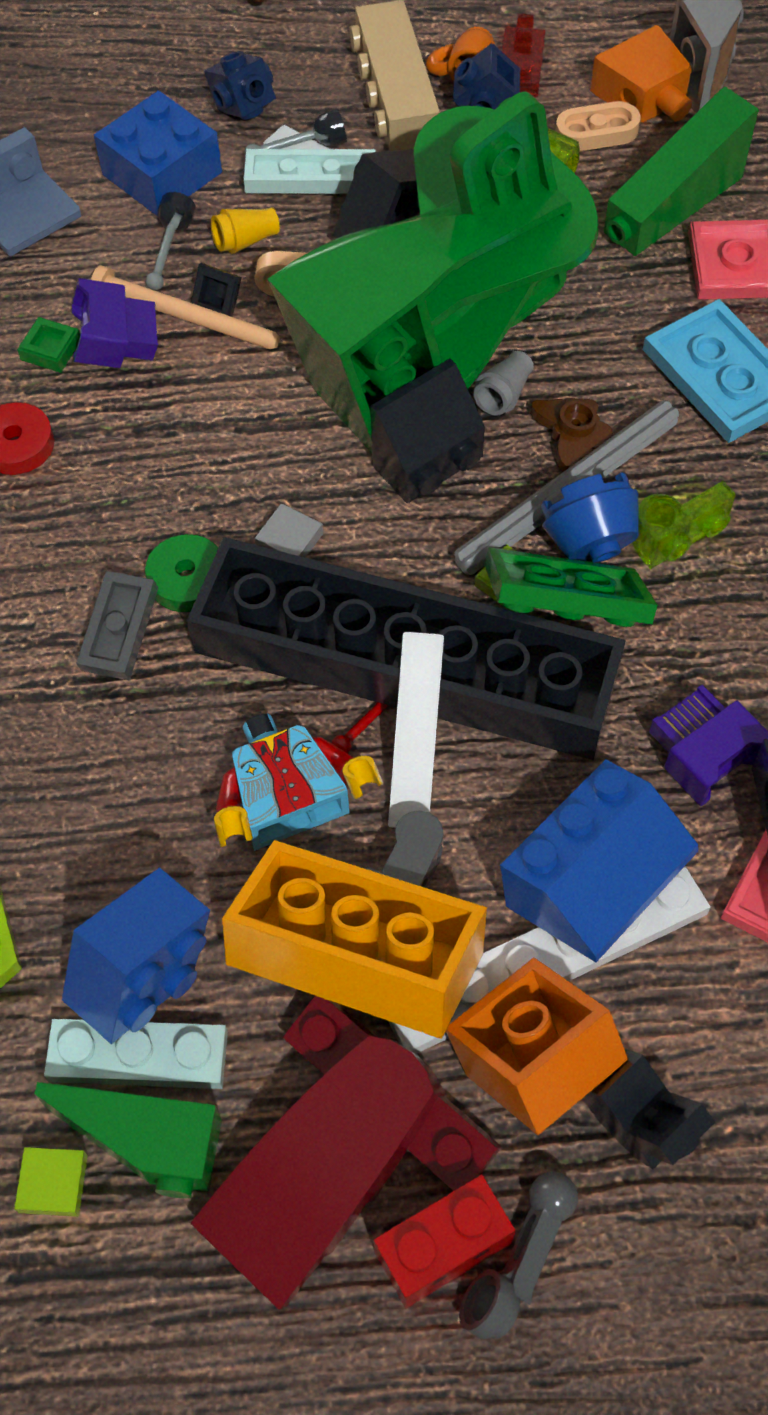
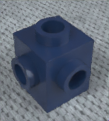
(486, 79)
(241, 84)

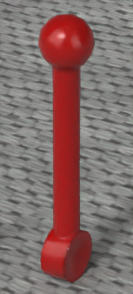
(344, 741)

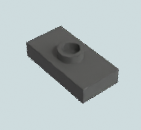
(117, 625)

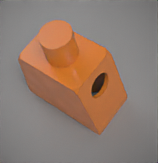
(646, 74)

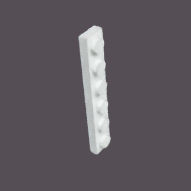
(673, 908)

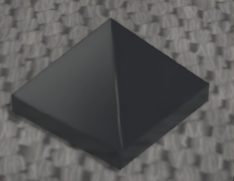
(216, 289)

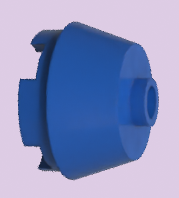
(593, 518)

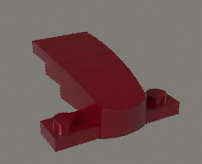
(336, 1152)

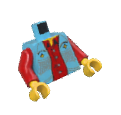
(286, 784)

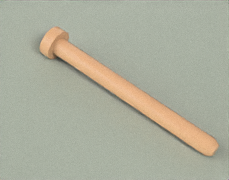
(192, 312)

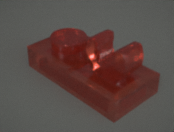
(525, 48)

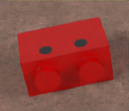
(444, 1241)

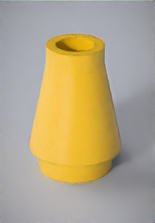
(241, 228)

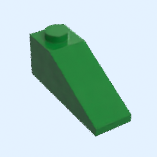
(152, 1136)

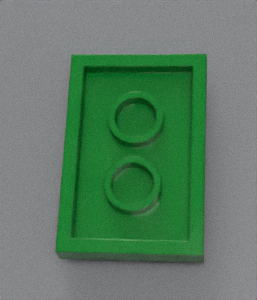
(569, 587)

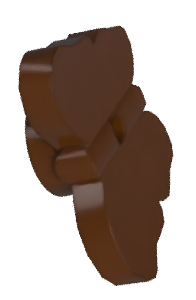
(574, 425)

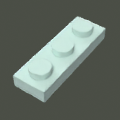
(300, 170)
(150, 1057)

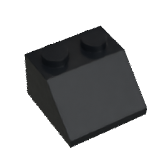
(426, 432)

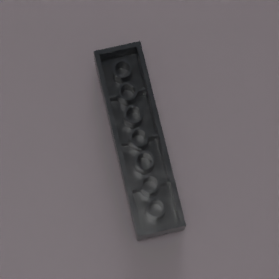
(347, 632)

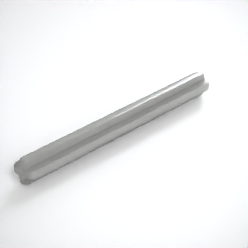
(602, 461)

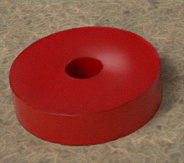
(34, 439)

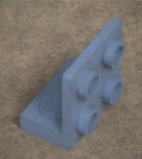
(29, 199)

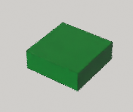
(49, 344)

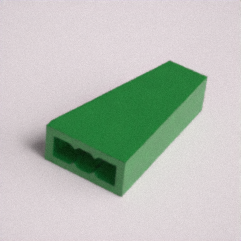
(683, 173)

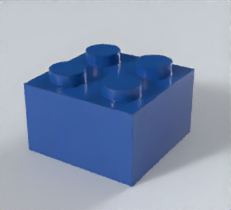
(158, 151)
(135, 955)

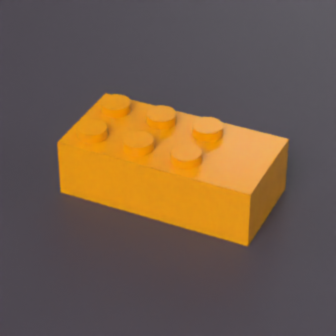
(355, 937)

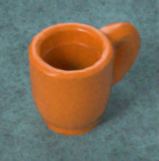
(465, 47)

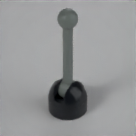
(327, 130)
(173, 222)

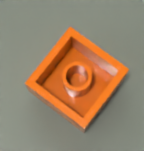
(537, 1044)

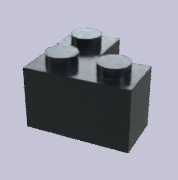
(380, 192)

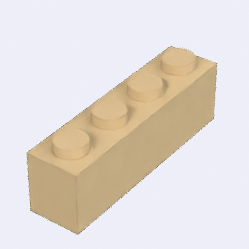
(394, 71)

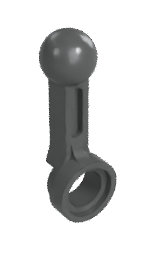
(494, 1297)

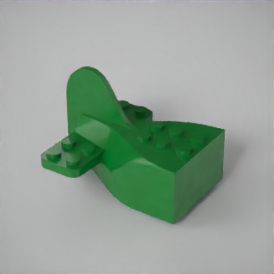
(482, 256)

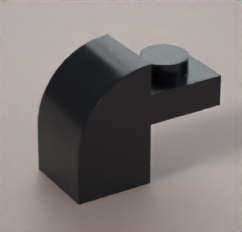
(645, 1115)

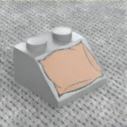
(706, 38)

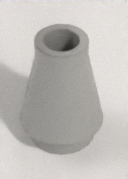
(501, 386)

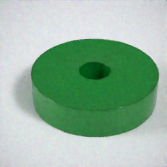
(172, 558)

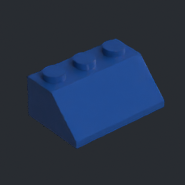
(597, 861)

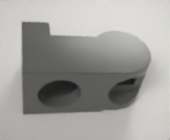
(415, 849)

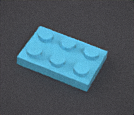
(716, 367)

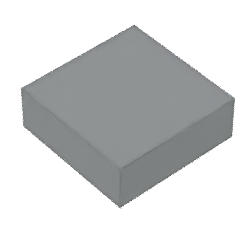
(290, 532)

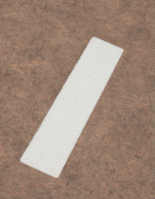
(416, 724)

